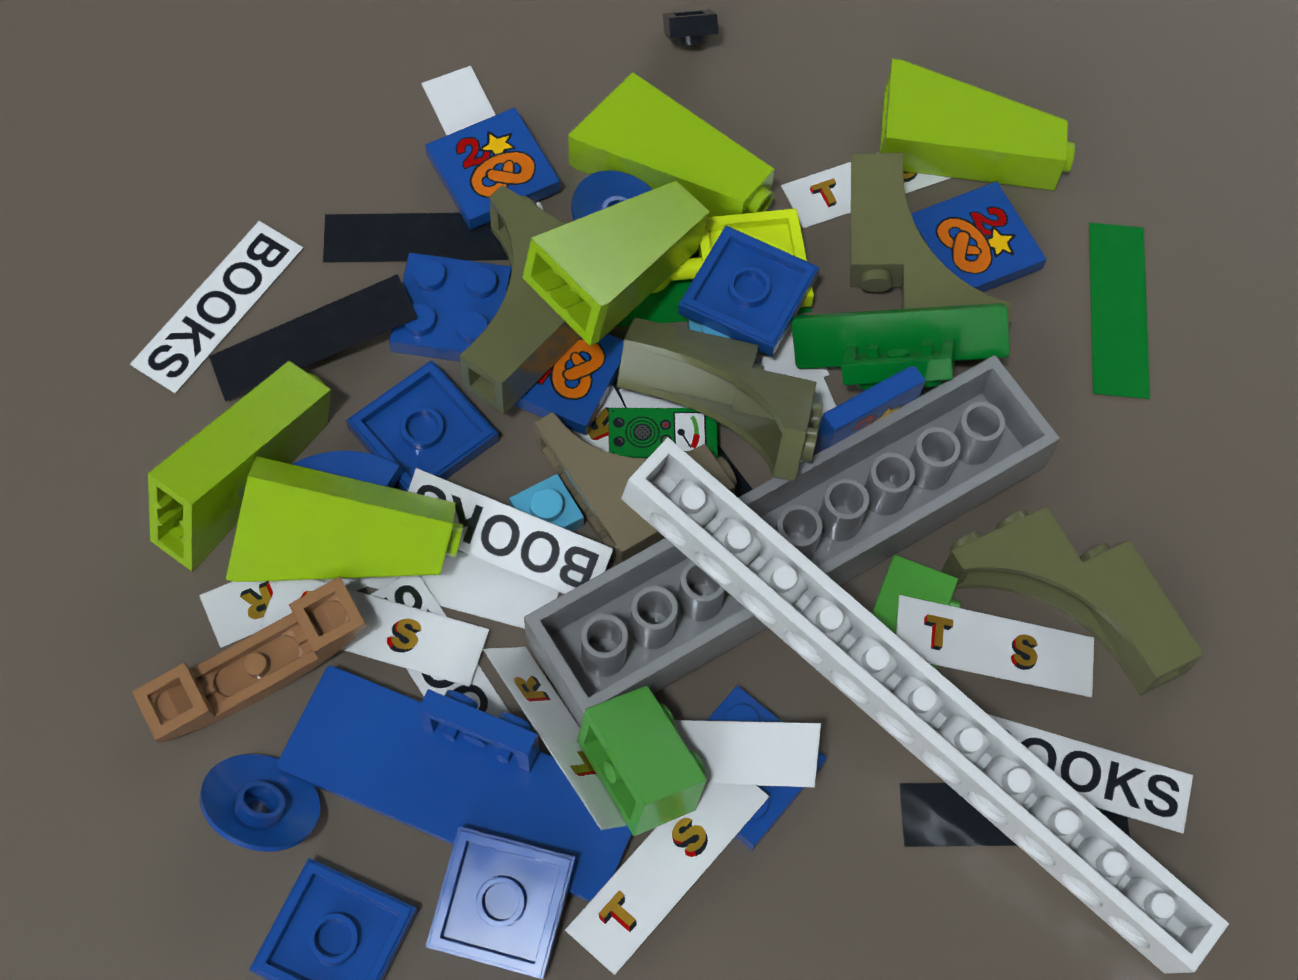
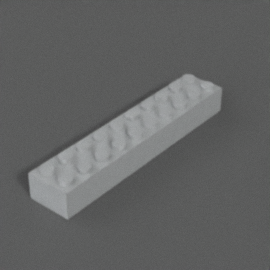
(843, 512)

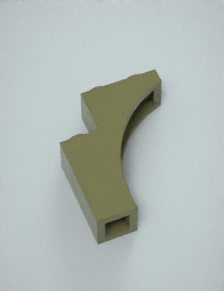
(888, 246)
(526, 331)
(725, 383)
(1102, 591)

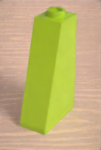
(970, 132)
(663, 142)
(614, 257)
(203, 483)
(332, 526)

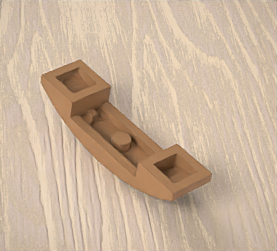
(252, 668)

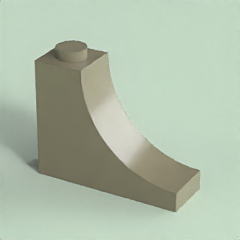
(598, 482)

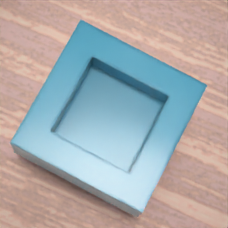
(551, 503)

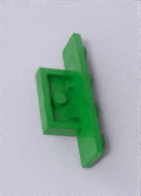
(884, 342)

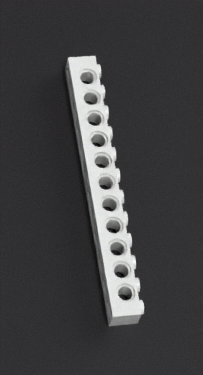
(924, 711)

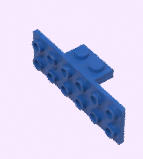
(446, 769)

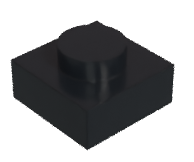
(690, 26)

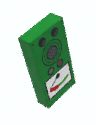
(642, 430)

